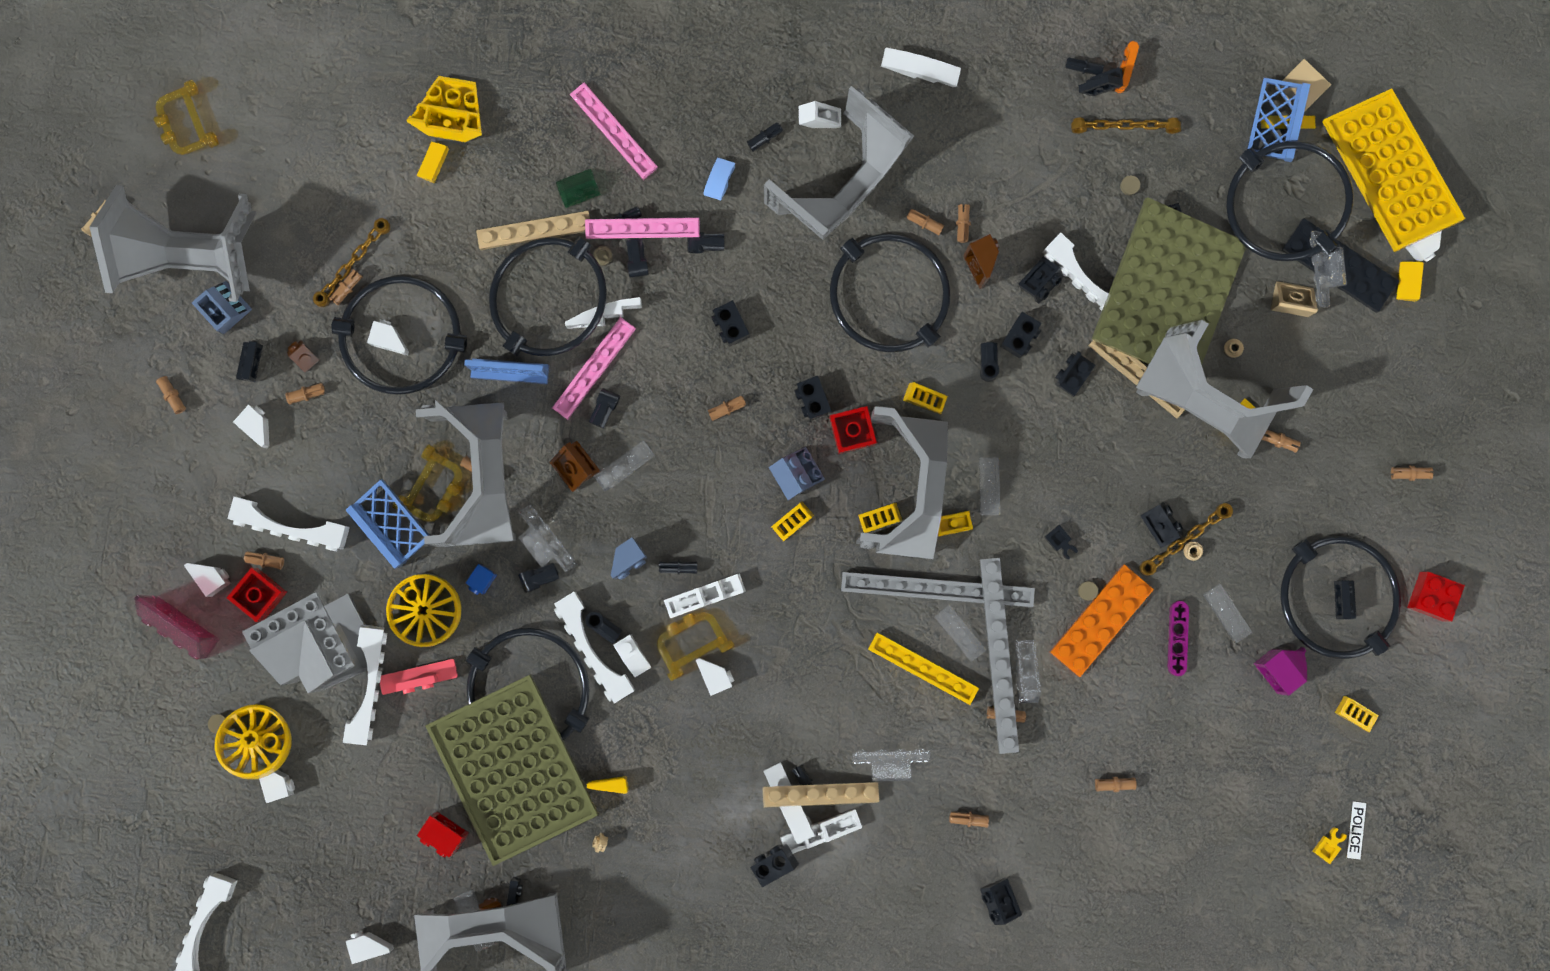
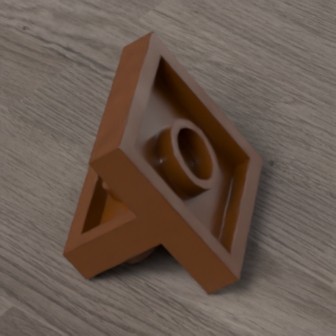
(574, 465)

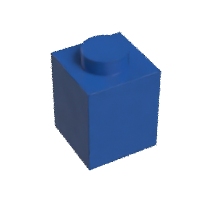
(480, 579)

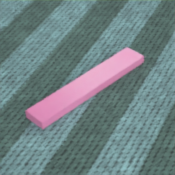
(613, 131)
(642, 228)
(594, 368)

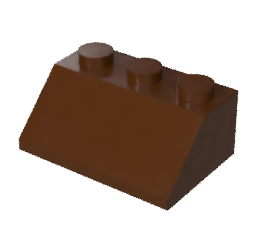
(981, 258)

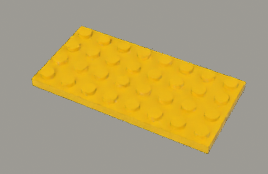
(1393, 170)

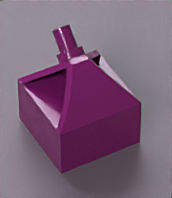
(1284, 669)

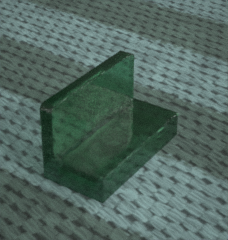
(577, 188)

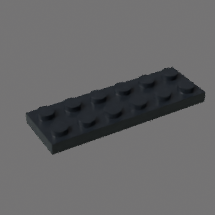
(1364, 279)

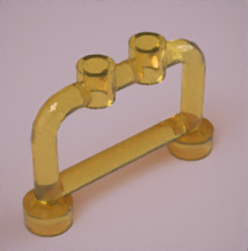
(162, 120)
(453, 488)
(674, 629)

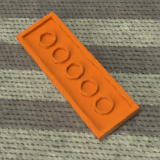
(1101, 620)

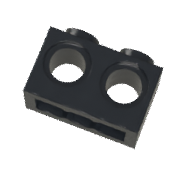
(734, 321)
(1017, 333)
(817, 397)
(776, 868)

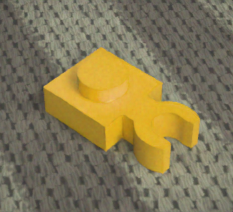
(1327, 847)

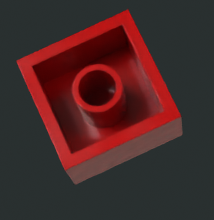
(852, 430)
(256, 595)
(1436, 596)
(442, 835)

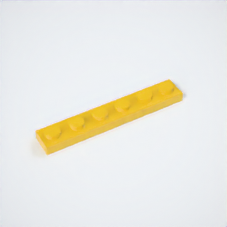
(923, 668)

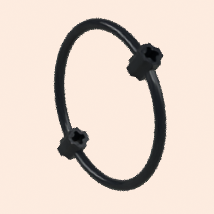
(1325, 241)
(579, 250)
(853, 251)
(345, 327)
(1375, 641)
(480, 659)

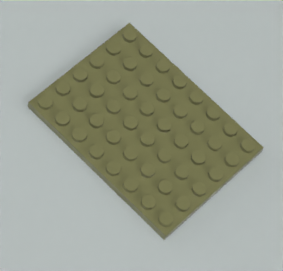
(1168, 277)
(511, 770)

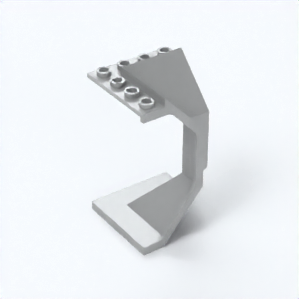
(881, 146)
(135, 245)
(1179, 379)
(486, 512)
(918, 532)
(310, 643)
(527, 926)

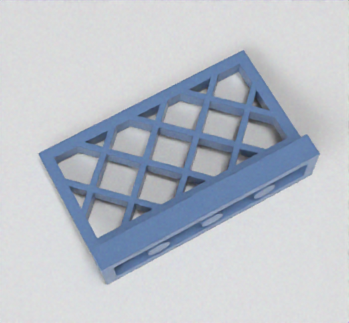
(1295, 117)
(508, 371)
(374, 531)

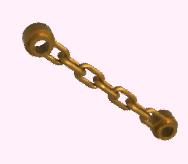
(1172, 125)
(381, 231)
(1229, 511)

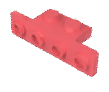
(419, 676)

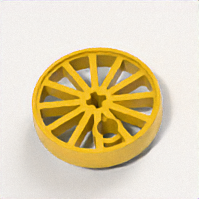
(423, 600)
(247, 749)

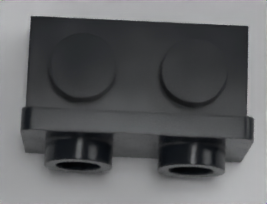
(1102, 82)
(1041, 279)
(249, 361)
(1074, 374)
(1162, 524)
(1345, 599)
(1001, 902)

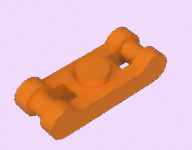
(1127, 65)

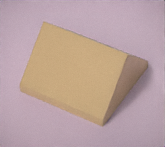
(1294, 299)

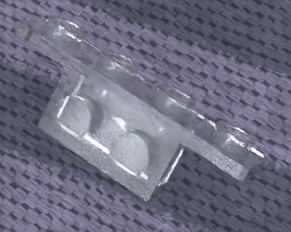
(1328, 272)
(542, 542)
(891, 765)

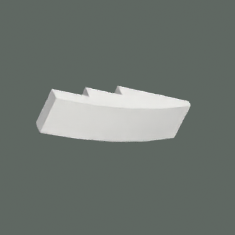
(920, 66)
(611, 310)
(704, 595)
(794, 815)
(825, 831)

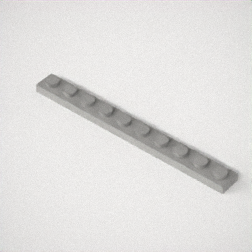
(931, 589)
(999, 656)

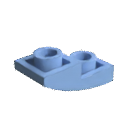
(718, 178)

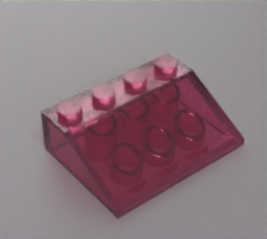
(175, 625)

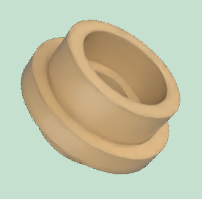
(1228, 350)
(1198, 550)
(600, 842)

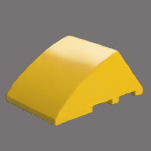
(449, 110)

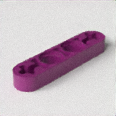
(1178, 638)

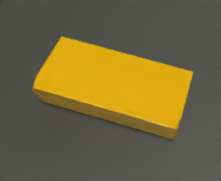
(433, 162)
(1409, 281)

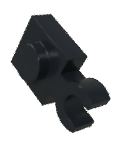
(1059, 540)

